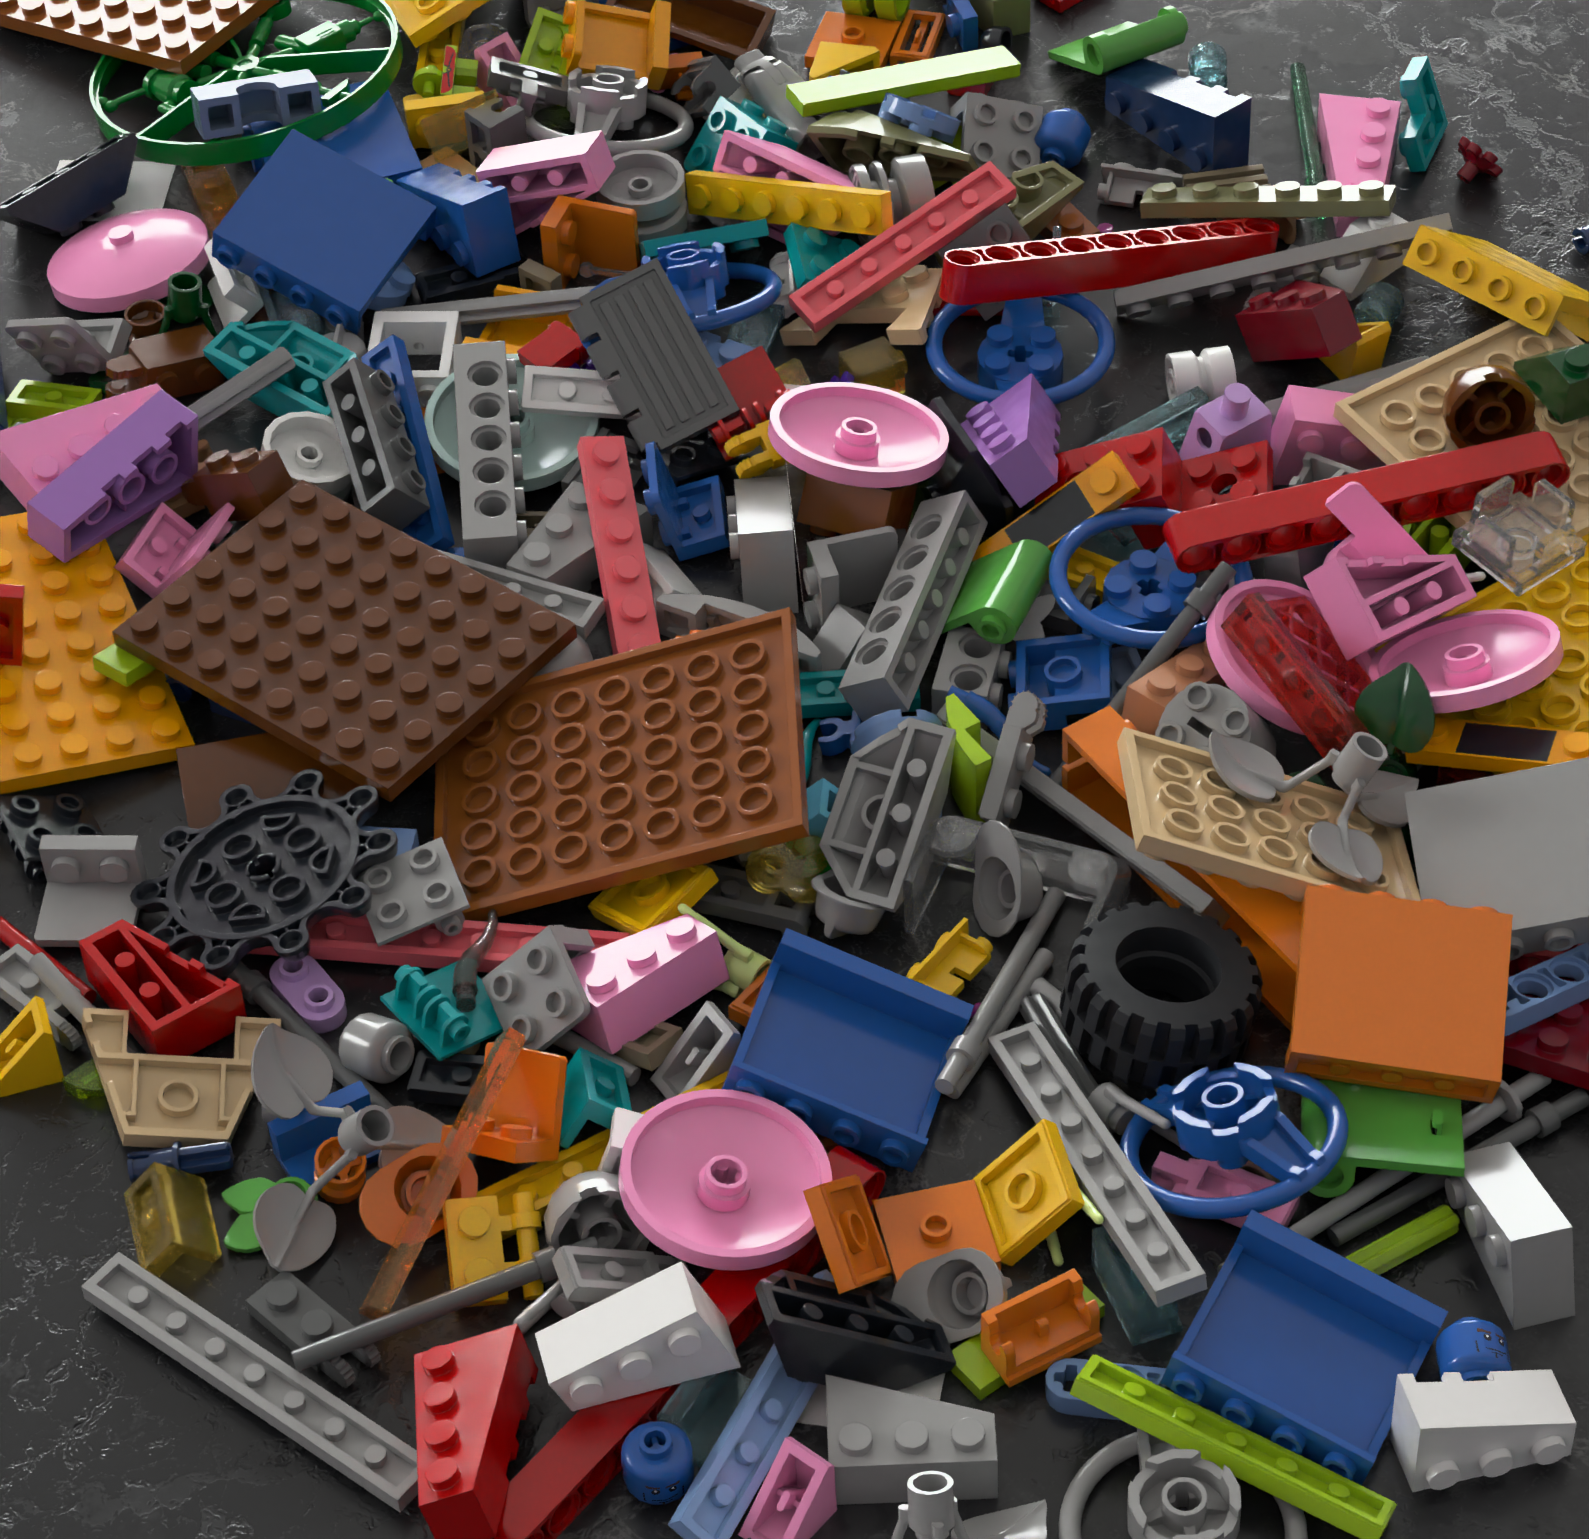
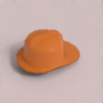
(394, 1188)

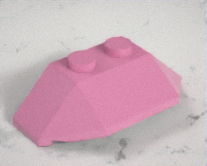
(761, 158)

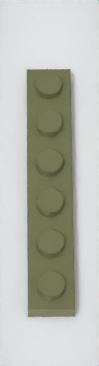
(1281, 200)

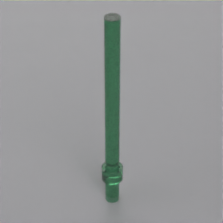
(1306, 126)

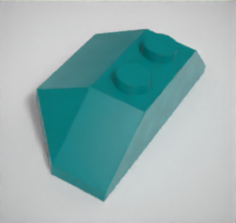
(299, 389)

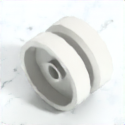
(310, 451)

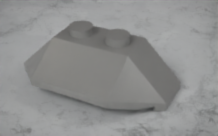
(885, 809)

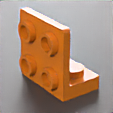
(589, 232)
(527, 1112)

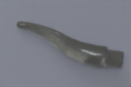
(465, 972)

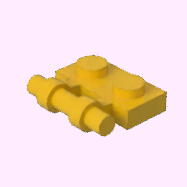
(476, 1235)

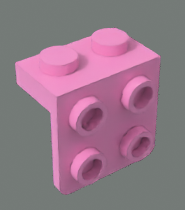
(170, 547)

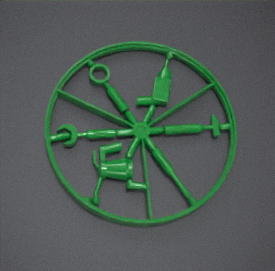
(319, 50)

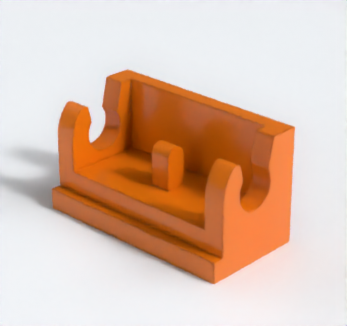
(1040, 1328)

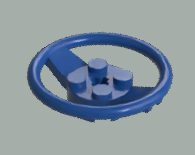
(701, 280)
(1020, 348)
(1139, 593)
(1235, 1119)

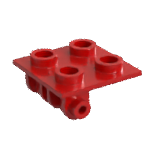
(755, 390)

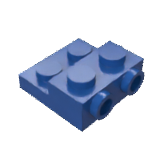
(1066, 673)

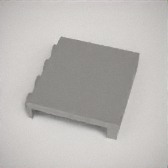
(1510, 847)

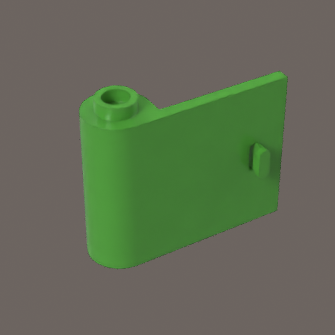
(1124, 43)
(1001, 590)
(1389, 1133)

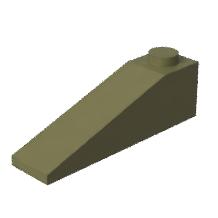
(865, 138)
(1039, 196)

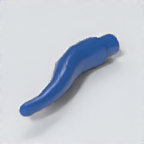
(989, 715)

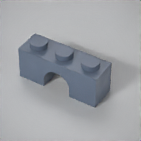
(230, 105)

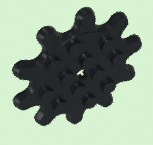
(299, 837)

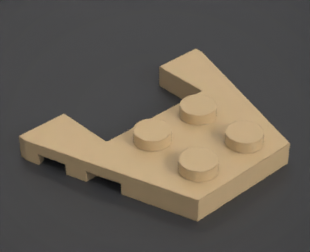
(903, 302)
(172, 1096)

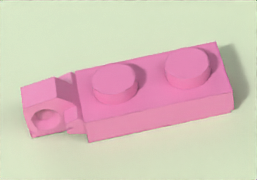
(1209, 1180)

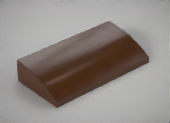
(714, 25)
(251, 760)

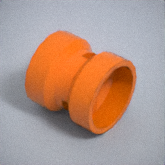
(346, 1188)

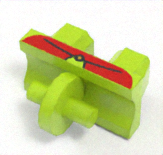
(456, 71)

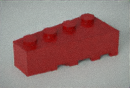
(467, 1429)

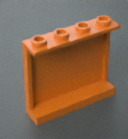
(1400, 993)

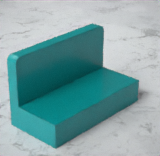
(592, 1093)

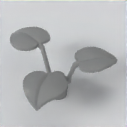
(1379, 795)
(296, 1074)
(934, 1512)

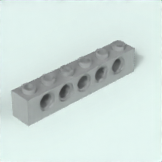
(486, 452)
(913, 605)

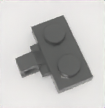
(527, 84)

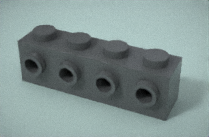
(376, 444)

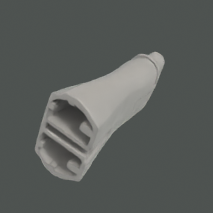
(767, 84)

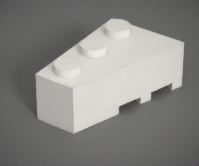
(637, 1341)
(1478, 1427)

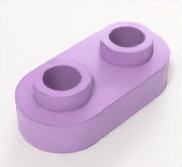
(303, 986)

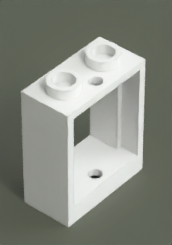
(423, 335)

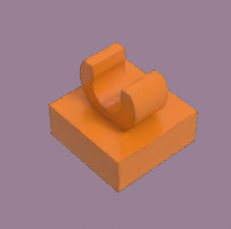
(676, 68)

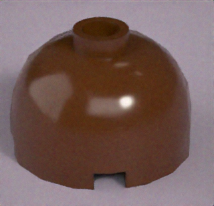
(1487, 406)

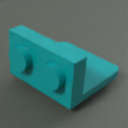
(739, 118)

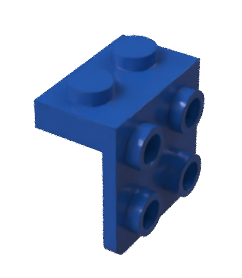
(689, 515)

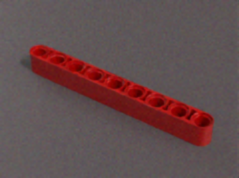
(1099, 260)
(1406, 490)

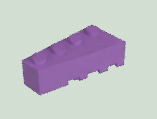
(1018, 438)
(117, 479)

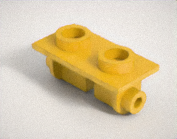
(952, 955)

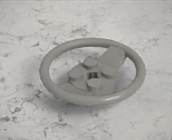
(611, 102)
(1165, 1482)

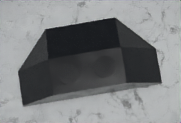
(75, 191)
(967, 471)
(849, 1334)

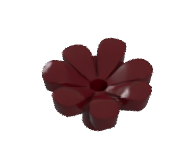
(1476, 161)

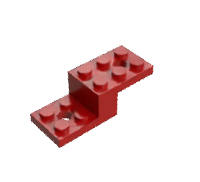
(1168, 480)

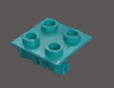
(431, 1012)

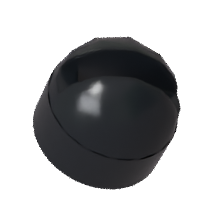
(997, 36)

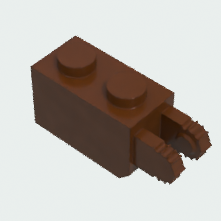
(166, 359)
(244, 479)

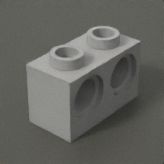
(971, 666)

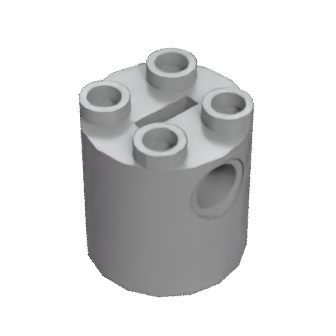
(1206, 707)

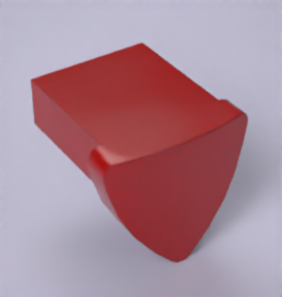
(554, 348)

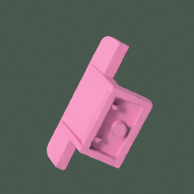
(1371, 527)

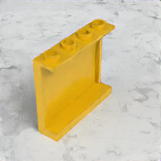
(1499, 281)

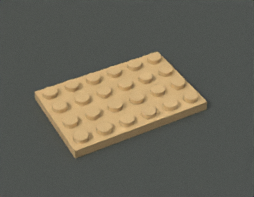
(1195, 819)

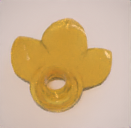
(793, 868)

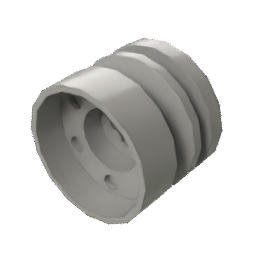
(908, 182)

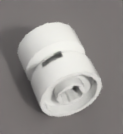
(1209, 371)

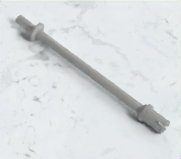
(1505, 1104)

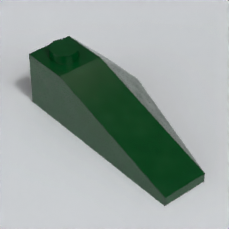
(1559, 380)

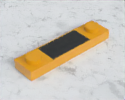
(1090, 493)
(1498, 746)

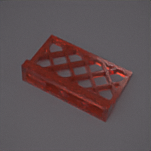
(1294, 669)

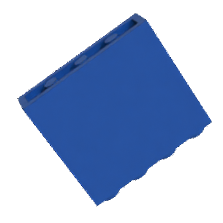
(371, 140)
(321, 230)
(848, 1048)
(1303, 1347)

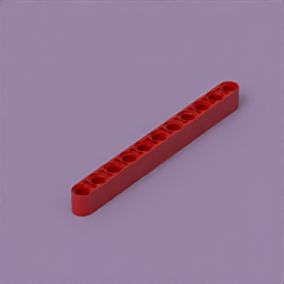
(588, 1447)

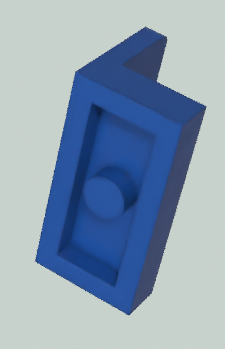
(299, 1137)

